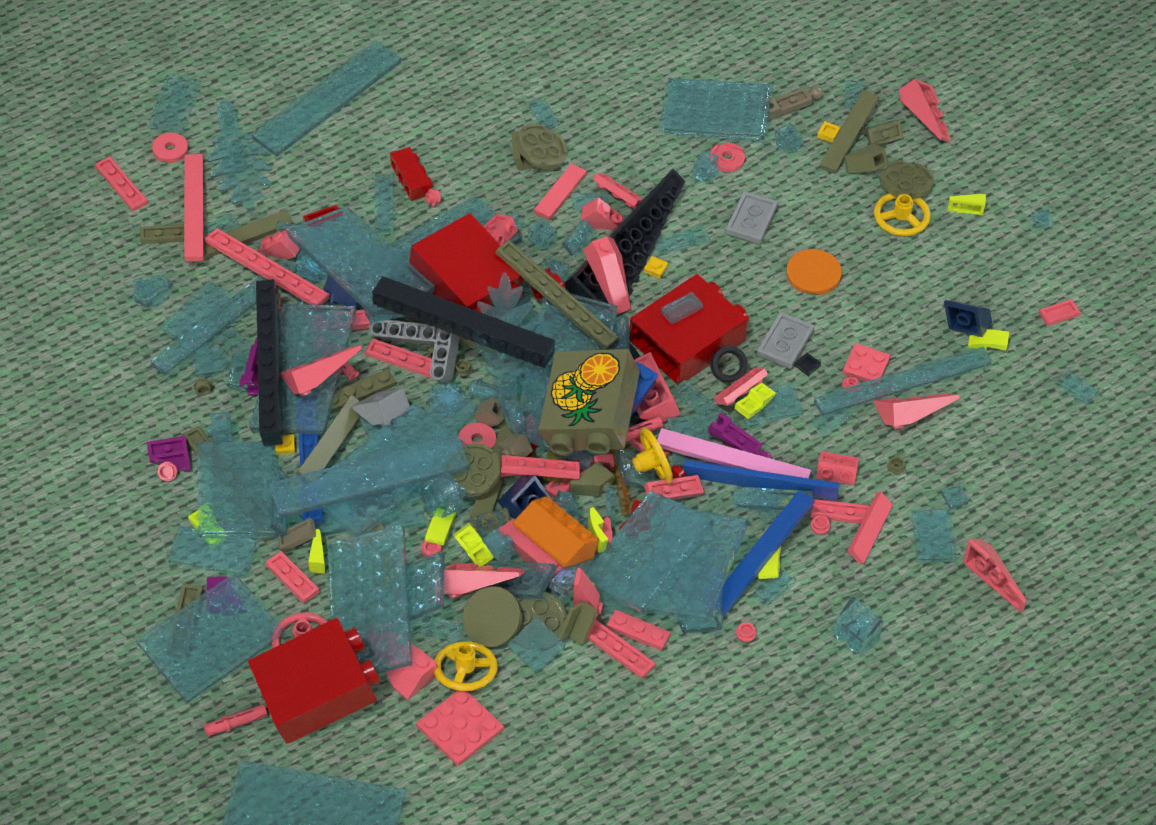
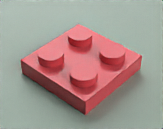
(866, 363)

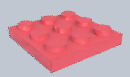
(460, 726)

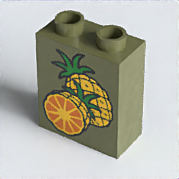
(589, 401)

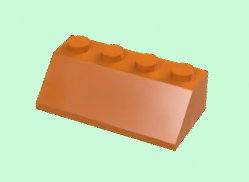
(556, 532)

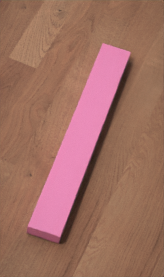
(725, 455)

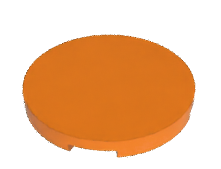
(814, 271)

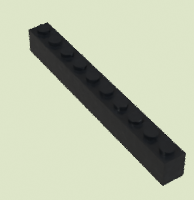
(463, 322)
(269, 363)

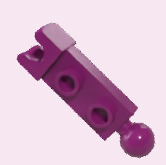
(250, 376)
(735, 436)

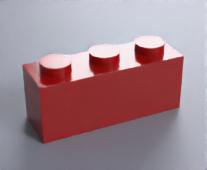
(410, 173)

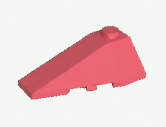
(609, 270)
(413, 678)

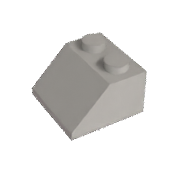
(382, 406)

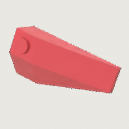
(922, 102)
(308, 376)
(659, 400)
(907, 411)
(528, 549)
(988, 566)
(466, 577)

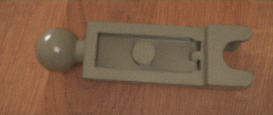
(793, 101)

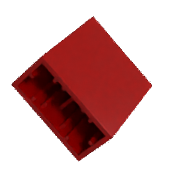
(462, 263)
(689, 344)
(314, 679)

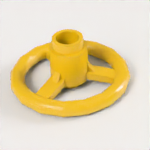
(901, 211)
(652, 457)
(465, 662)

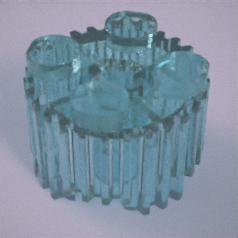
(442, 496)

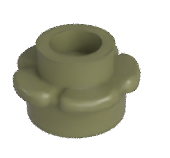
(462, 363)
(203, 386)
(896, 460)

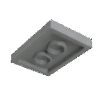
(751, 217)
(785, 340)

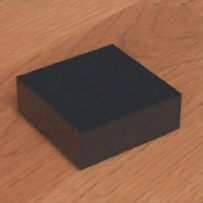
(807, 364)

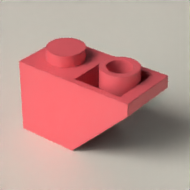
(600, 215)
(279, 246)

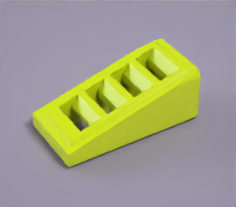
(967, 204)
(316, 558)

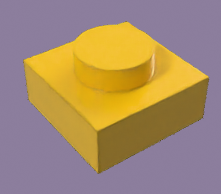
(828, 132)
(655, 267)
(287, 447)

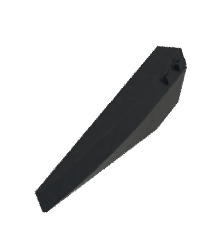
(634, 238)

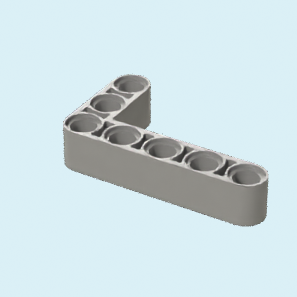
(422, 334)

